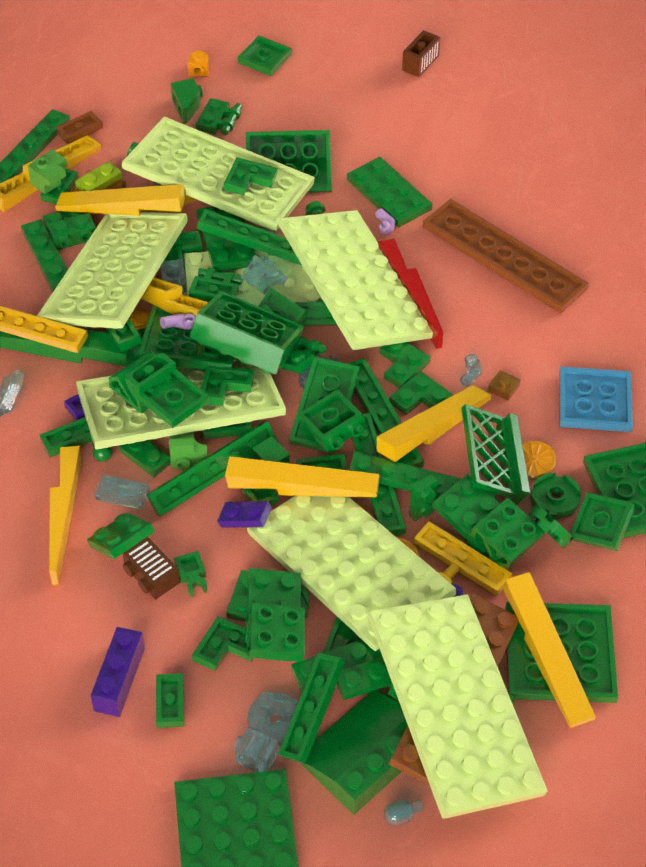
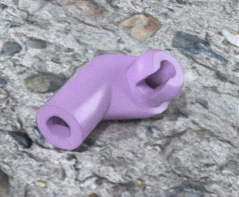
(388, 221)
(182, 321)

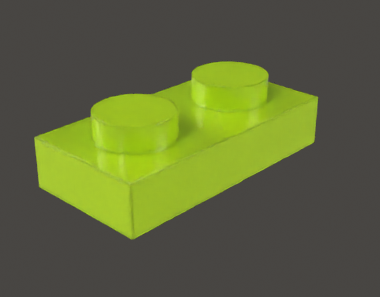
(99, 178)

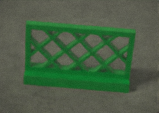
(509, 453)

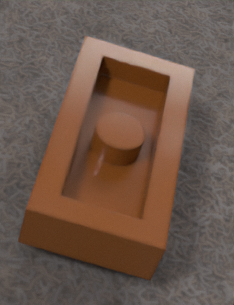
(79, 127)

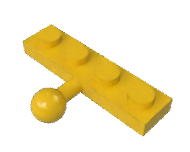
(461, 559)

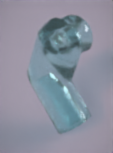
(473, 370)

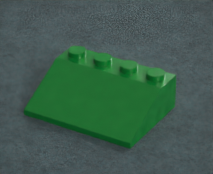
(299, 150)
(246, 332)
(357, 749)

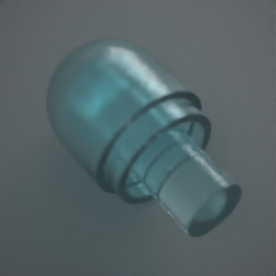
(401, 811)

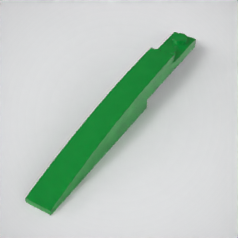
(97, 347)

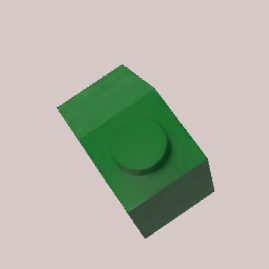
(186, 98)

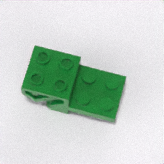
(157, 385)
(487, 525)
(274, 616)

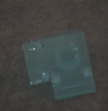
(262, 274)

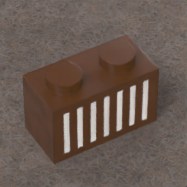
(421, 53)
(151, 568)

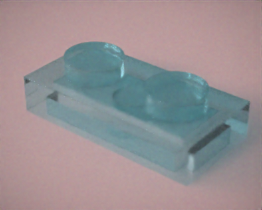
(9, 390)
(122, 492)

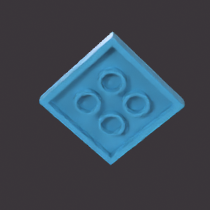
(595, 399)

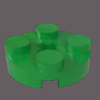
(556, 507)
(550, 525)

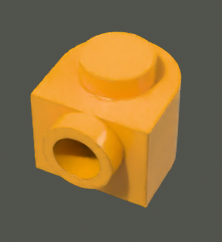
(200, 60)

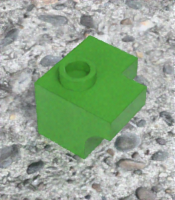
(47, 171)
(185, 451)

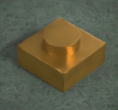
(504, 385)

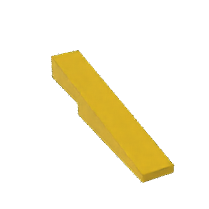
(20, 187)
(124, 200)
(170, 298)
(429, 424)
(299, 479)
(61, 508)
(548, 649)

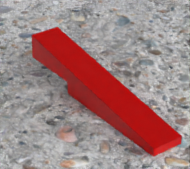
(412, 282)

